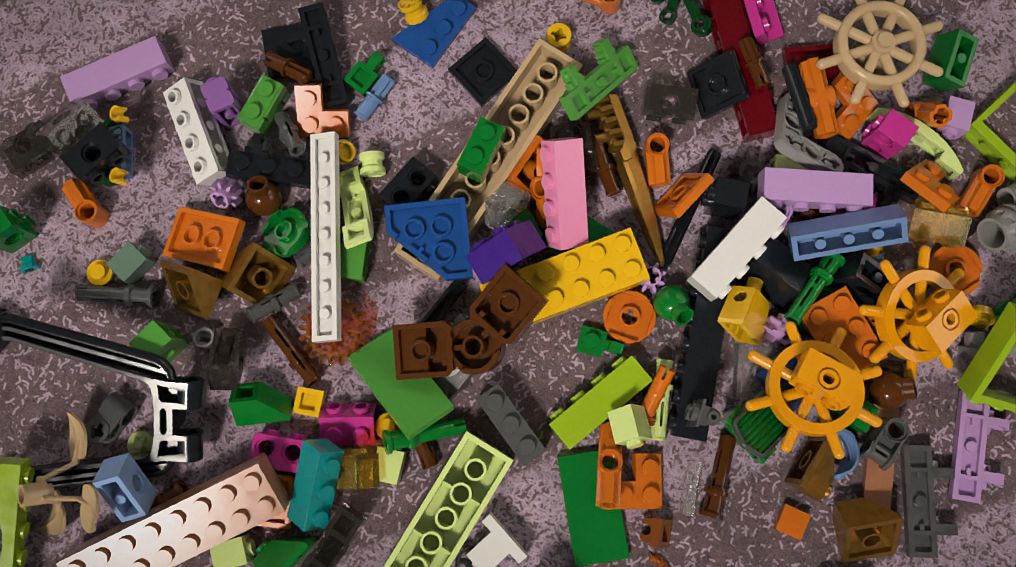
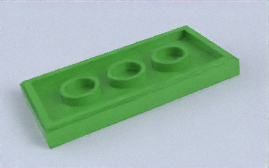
(409, 402)

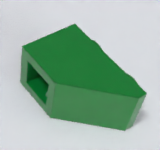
(259, 404)

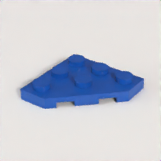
(434, 234)

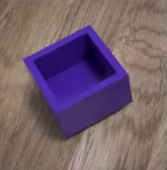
(507, 246)

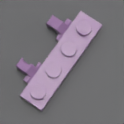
(969, 450)

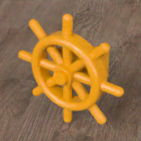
(931, 321)
(820, 378)

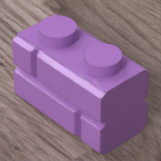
(222, 100)

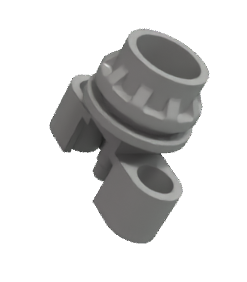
(998, 227)

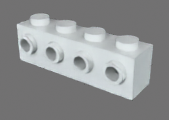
(197, 131)
(736, 250)

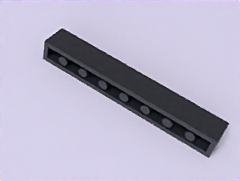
(701, 348)

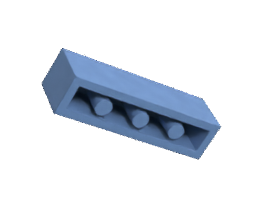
(847, 232)

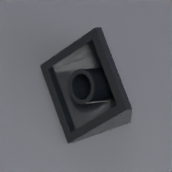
(779, 272)

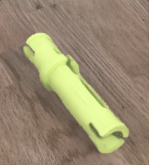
(660, 427)

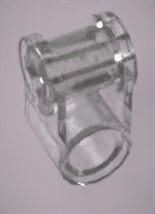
(505, 204)

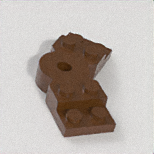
(497, 318)

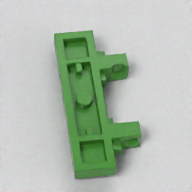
(588, 90)

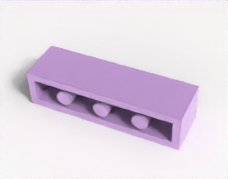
(118, 73)
(816, 189)

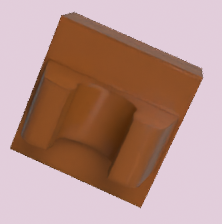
(659, 533)

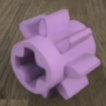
(226, 193)
(653, 270)
(775, 330)

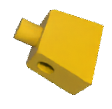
(745, 312)

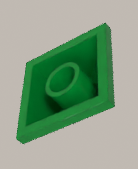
(283, 551)

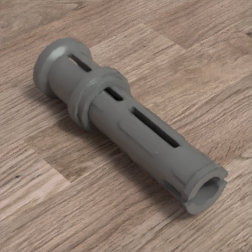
(129, 295)

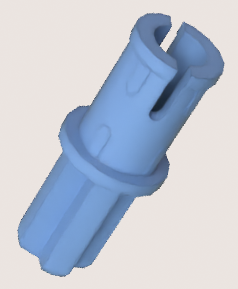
(374, 97)

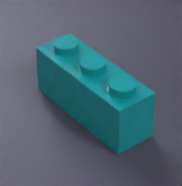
(315, 484)

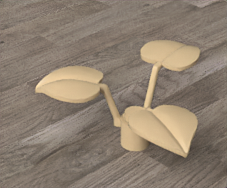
(44, 493)

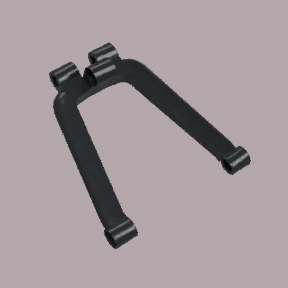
(170, 395)

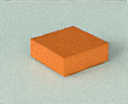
(791, 521)

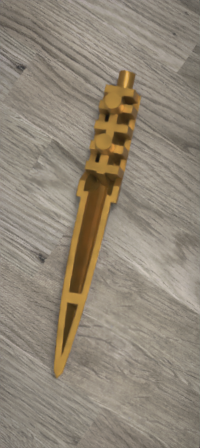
(627, 162)

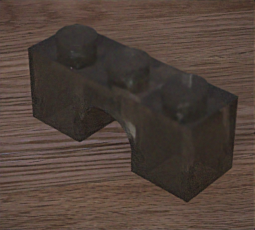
(337, 538)

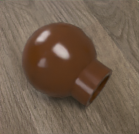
(262, 196)
(892, 390)

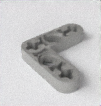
(792, 144)

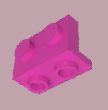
(348, 423)

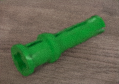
(820, 276)
(397, 440)

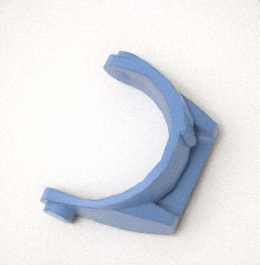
(851, 456)

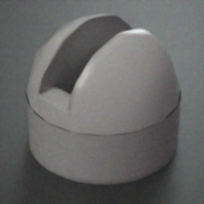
(204, 333)

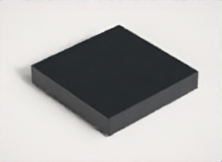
(275, 41)
(483, 72)
(719, 84)

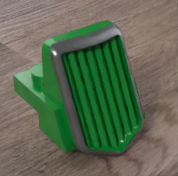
(755, 430)

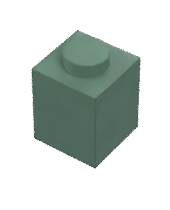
(131, 262)

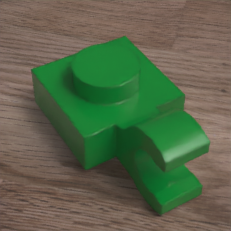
(363, 76)
(594, 342)

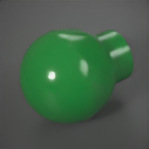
(673, 304)

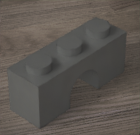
(511, 424)

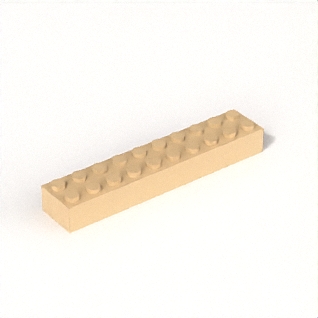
(524, 111)

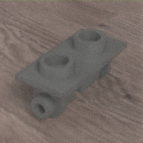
(700, 414)

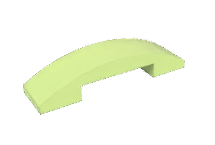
(931, 143)
(356, 208)

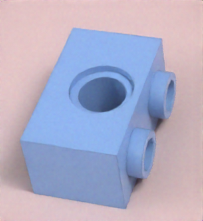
(125, 487)

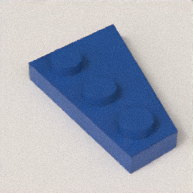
(437, 32)

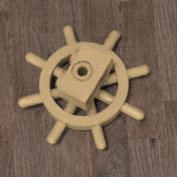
(876, 47)

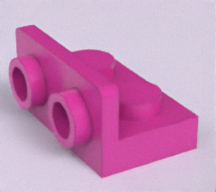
(764, 20)

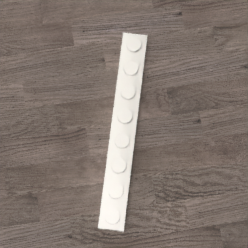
(325, 238)

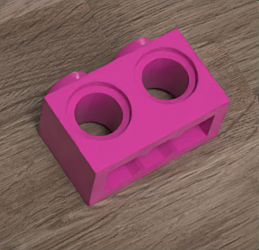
(888, 134)
(281, 456)

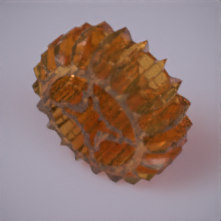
(333, 354)

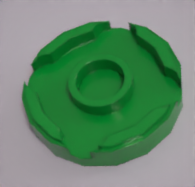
(286, 232)

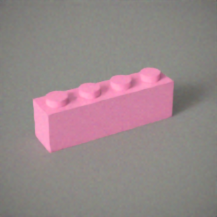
(564, 192)

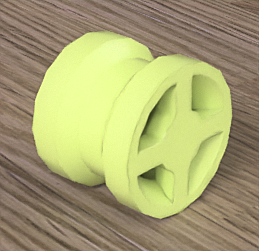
(372, 164)

